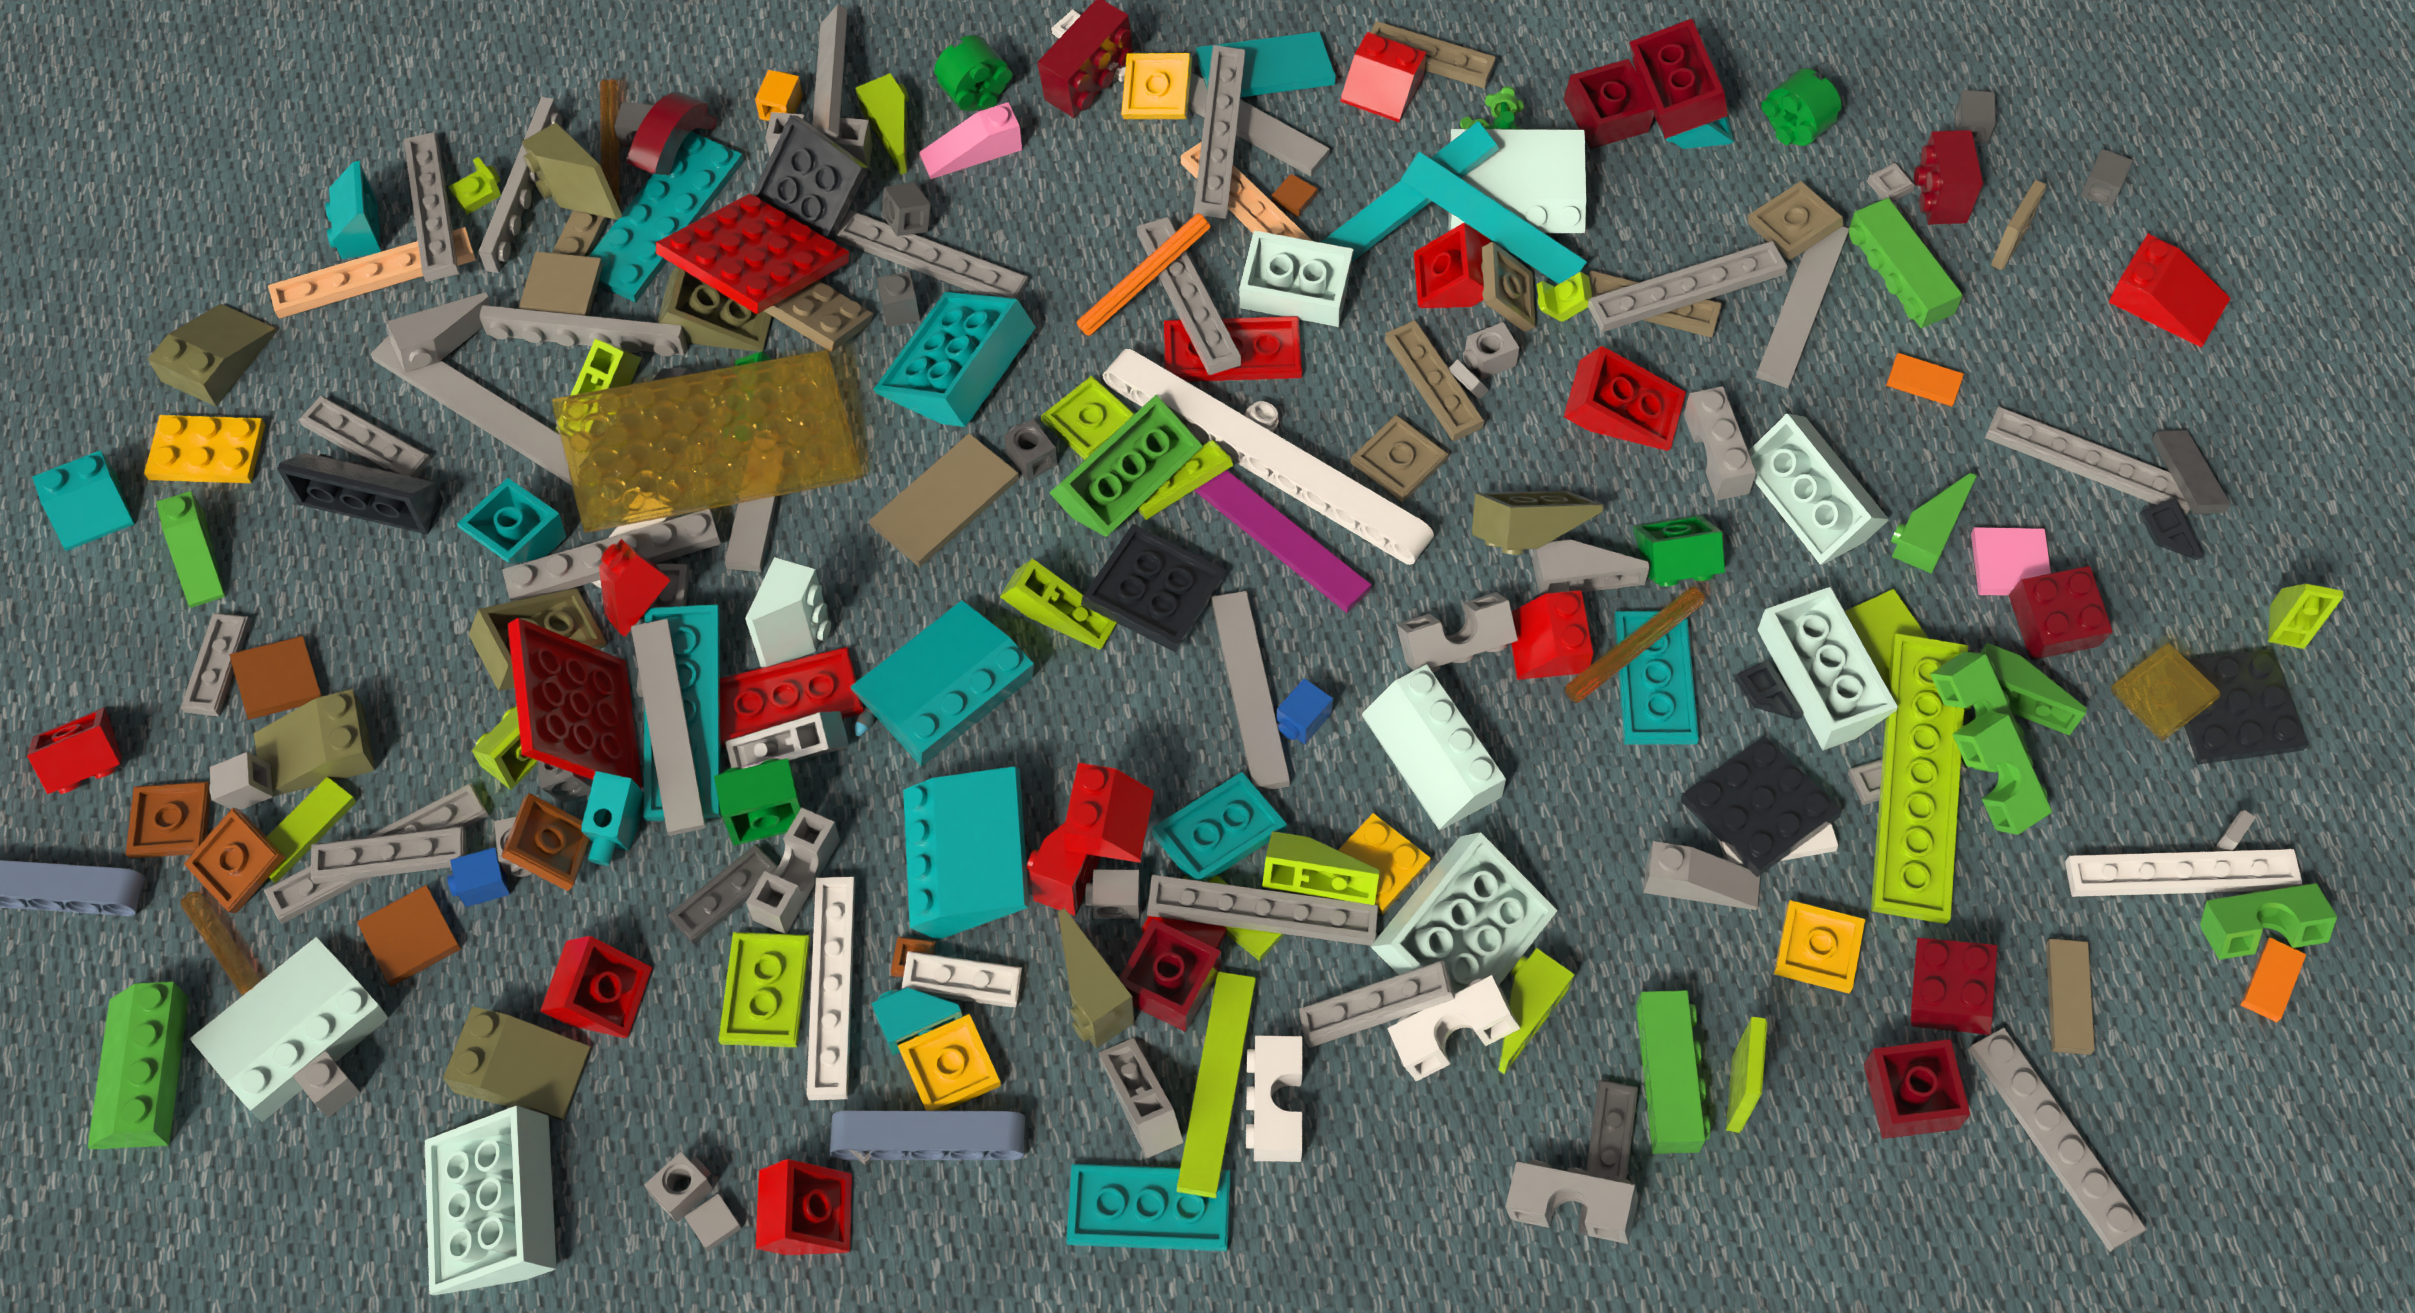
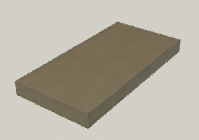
(944, 500)

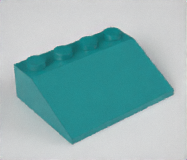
(957, 356)
(944, 681)
(965, 851)

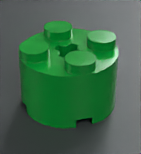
(972, 74)
(1802, 108)

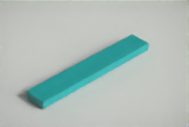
(1402, 201)
(1491, 219)

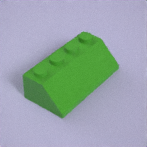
(1126, 468)
(139, 1067)

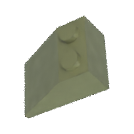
(569, 173)
(711, 316)
(210, 352)
(1528, 518)
(558, 611)
(317, 742)
(1098, 997)
(515, 1064)

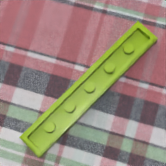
(1216, 1085)

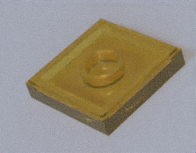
(2165, 692)

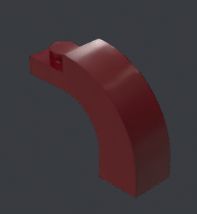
(665, 129)

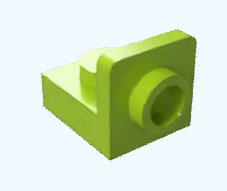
(477, 187)
(1565, 298)

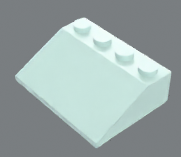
(1535, 177)
(1469, 914)
(285, 1024)
(490, 1202)

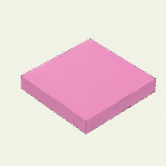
(2008, 556)

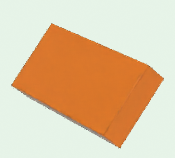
(1924, 379)
(2273, 979)

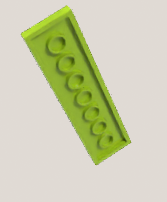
(1918, 787)

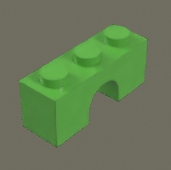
(1970, 681)
(2018, 796)
(2237, 922)

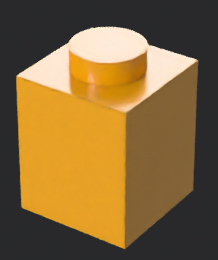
(778, 93)

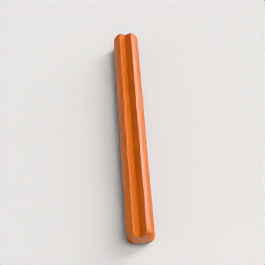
(1143, 274)

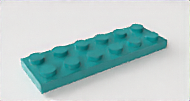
(660, 210)
(697, 655)

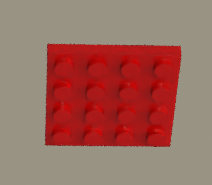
(752, 253)
(572, 704)

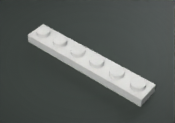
(2182, 872)
(831, 989)

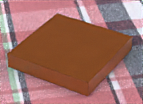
(275, 677)
(168, 819)
(547, 842)
(234, 860)
(408, 935)

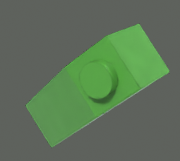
(1930, 525)
(191, 548)
(2033, 693)

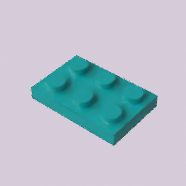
(1218, 829)

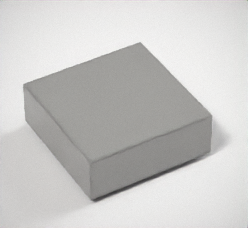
(1891, 183)
(1468, 379)
(2235, 832)
(712, 1222)

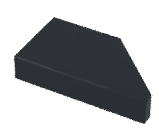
(2171, 530)
(1768, 691)

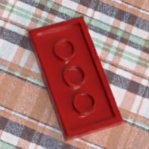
(1266, 347)
(787, 693)

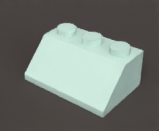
(1295, 278)
(787, 614)

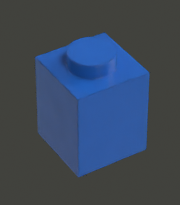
(1303, 712)
(478, 877)

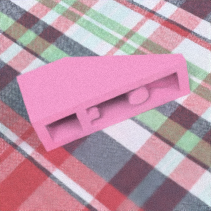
(974, 141)

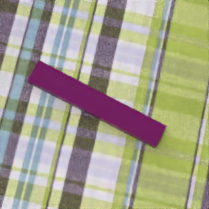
(1285, 540)

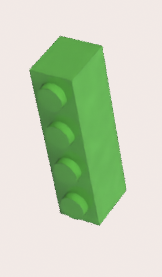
(1904, 263)
(1671, 1072)

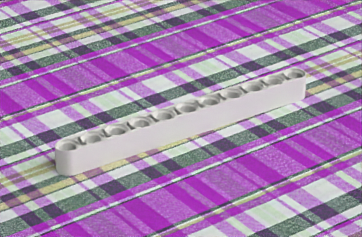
(1273, 458)

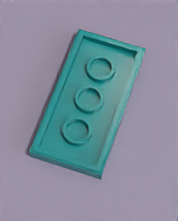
(1277, 63)
(1657, 686)
(1144, 1209)

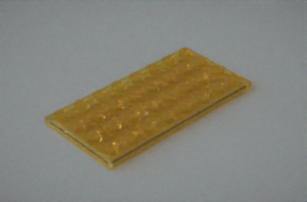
(705, 440)

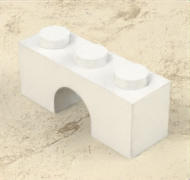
(1423, 1035)
(1275, 1132)

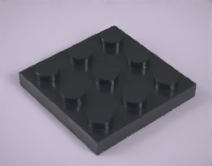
(810, 178)
(1153, 587)
(2252, 713)
(1761, 806)

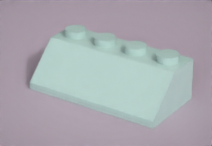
(1814, 489)
(1826, 667)
(1434, 748)

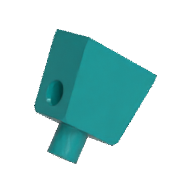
(612, 815)

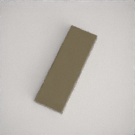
(2070, 997)

